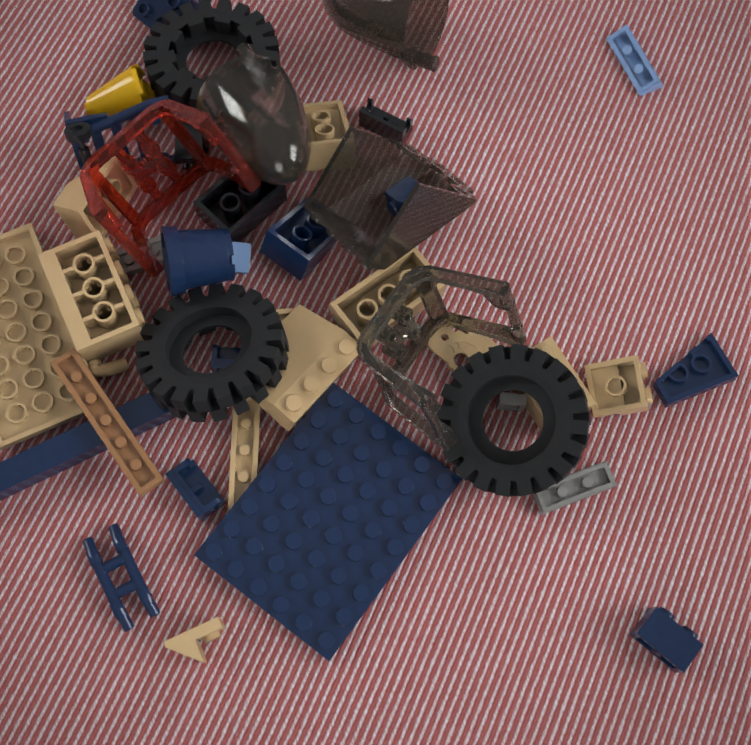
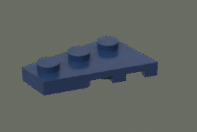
(698, 372)

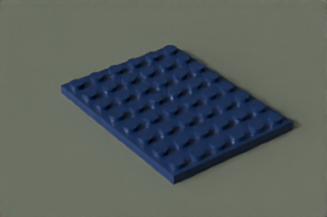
(328, 520)

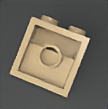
(618, 386)

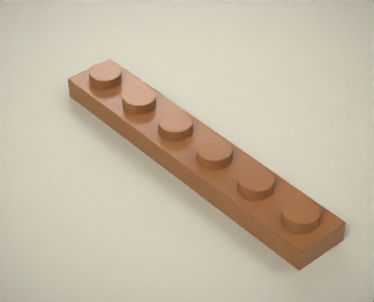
(107, 422)

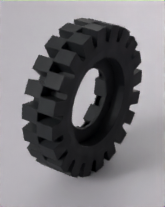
(174, 40)
(196, 393)
(564, 420)

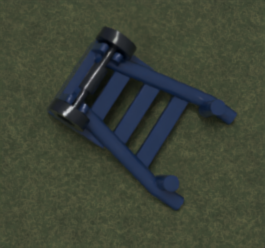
(82, 128)

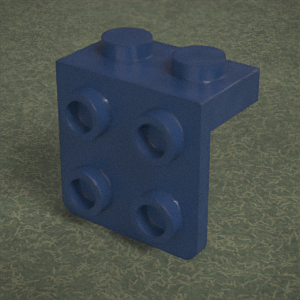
(152, 10)

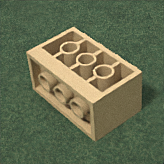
(94, 295)

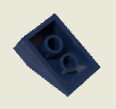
(297, 242)

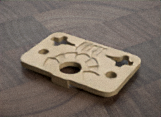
(456, 344)

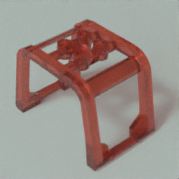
(95, 183)

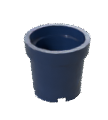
(196, 258)

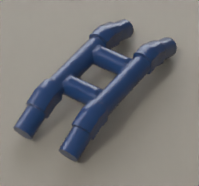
(136, 583)

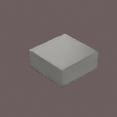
(511, 402)

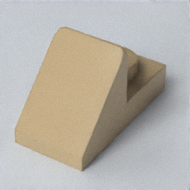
(188, 642)

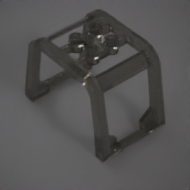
(392, 378)

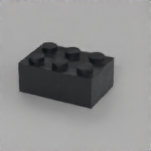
(236, 208)

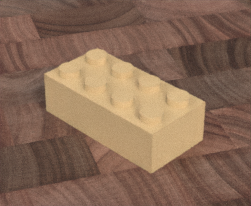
(360, 303)

